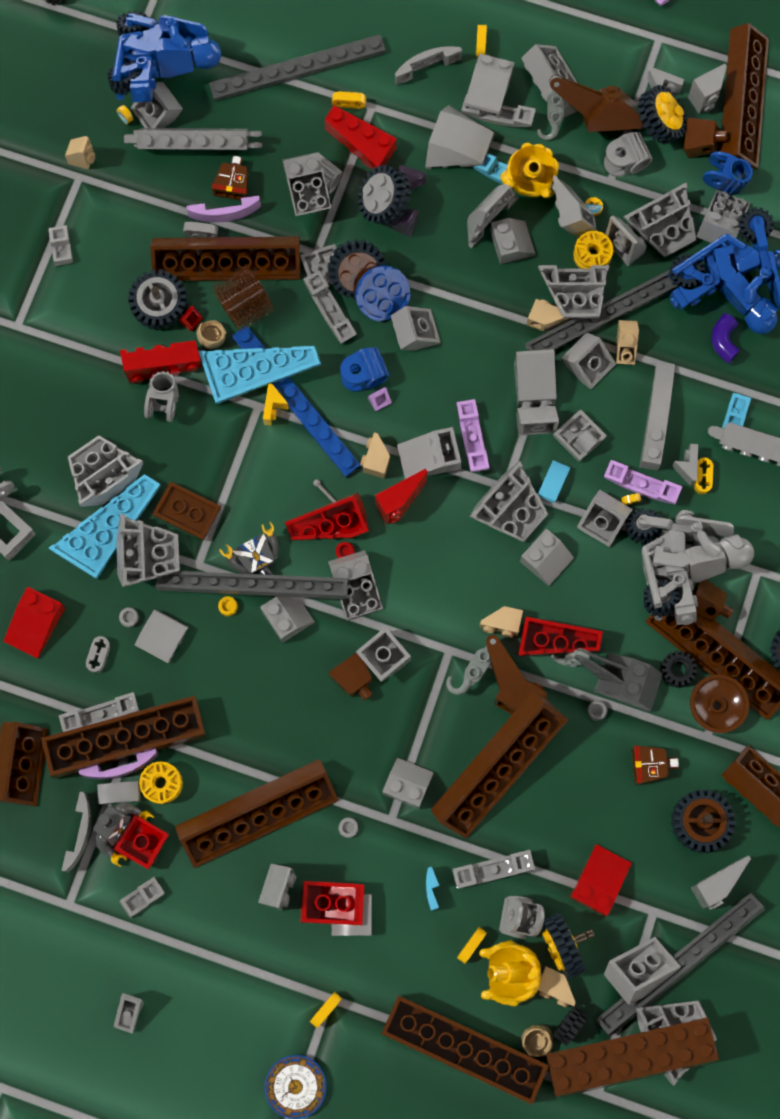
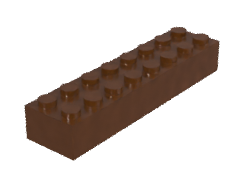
(123, 737)
(465, 1049)
(632, 1057)

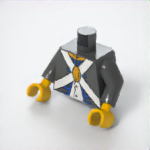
(255, 555)
(112, 826)

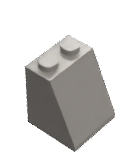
(535, 377)

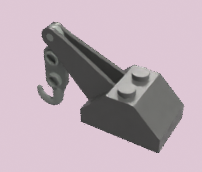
(619, 677)

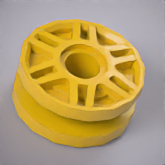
(593, 241)
(149, 780)

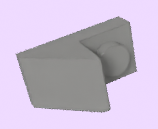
(659, 77)
(688, 469)
(128, 1013)

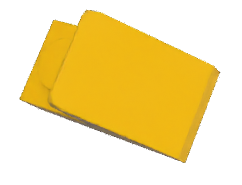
(273, 400)

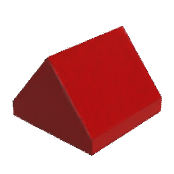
(190, 318)

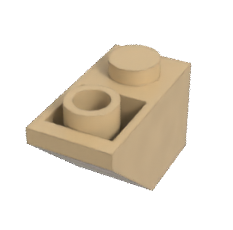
(80, 152)
(545, 316)
(627, 342)
(377, 457)
(504, 621)
(556, 986)

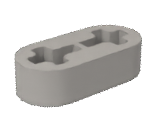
(196, 229)
(102, 656)

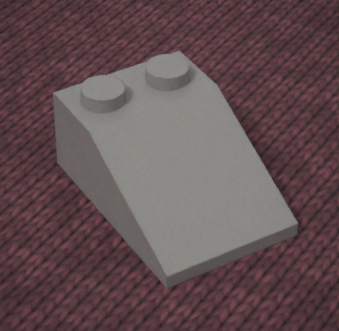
(489, 84)
(625, 241)
(718, 886)
(641, 970)

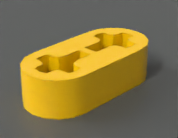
(481, 40)
(349, 100)
(708, 476)
(471, 945)
(325, 1010)

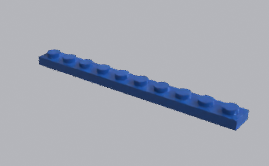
(306, 413)

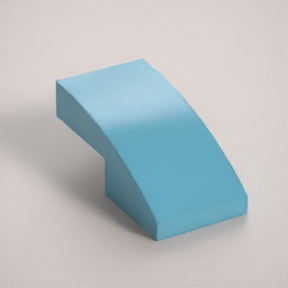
(492, 168)
(737, 409)
(553, 481)
(431, 883)

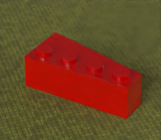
(361, 138)
(173, 359)
(550, 637)

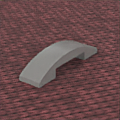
(426, 58)
(508, 116)
(329, 307)
(120, 706)
(72, 858)
(493, 869)

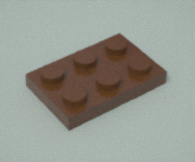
(186, 511)

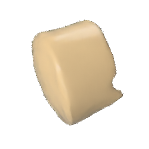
(211, 334)
(537, 1040)

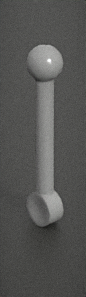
(317, 483)

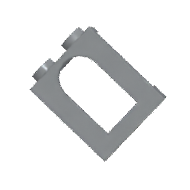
(21, 539)

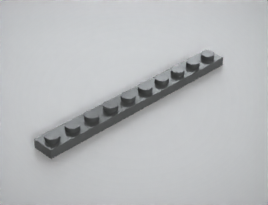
(297, 68)
(609, 312)
(254, 584)
(687, 958)

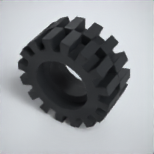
(683, 658)
(570, 1025)

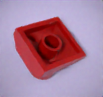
(141, 842)

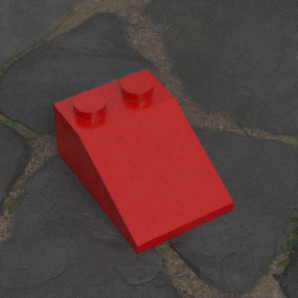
(397, 499)
(33, 622)
(600, 880)
(331, 903)

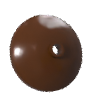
(732, 701)

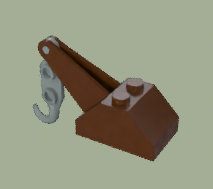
(601, 110)
(511, 682)

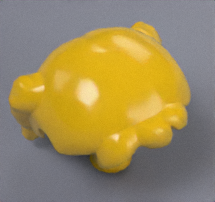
(531, 171)
(512, 973)

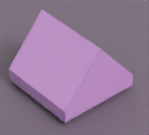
(379, 399)

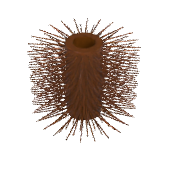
(243, 297)

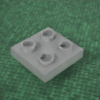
(318, 260)
(579, 435)

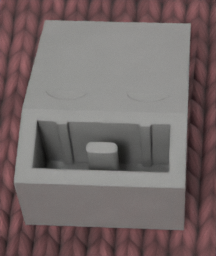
(307, 183)
(573, 212)
(722, 216)
(433, 451)
(362, 589)
(277, 887)

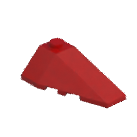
(335, 520)

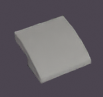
(161, 636)
(357, 930)

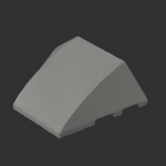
(457, 141)
(499, 198)
(665, 221)
(576, 291)
(102, 471)
(511, 505)
(144, 551)
(668, 1015)

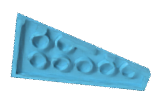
(245, 370)
(94, 539)

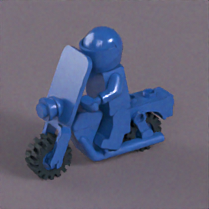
(157, 50)
(725, 264)

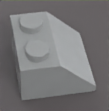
(706, 89)
(160, 111)
(511, 240)
(415, 328)
(588, 360)
(537, 420)
(604, 518)
(546, 557)
(286, 616)
(384, 654)
(407, 783)

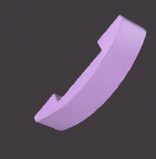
(225, 214)
(472, 435)
(642, 484)
(144, 758)

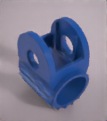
(724, 177)
(370, 370)

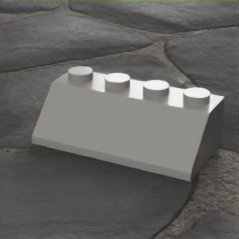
(544, 62)

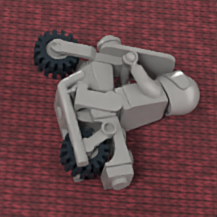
(673, 568)

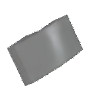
(60, 245)
(118, 792)
(142, 897)

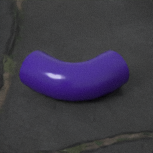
(721, 338)

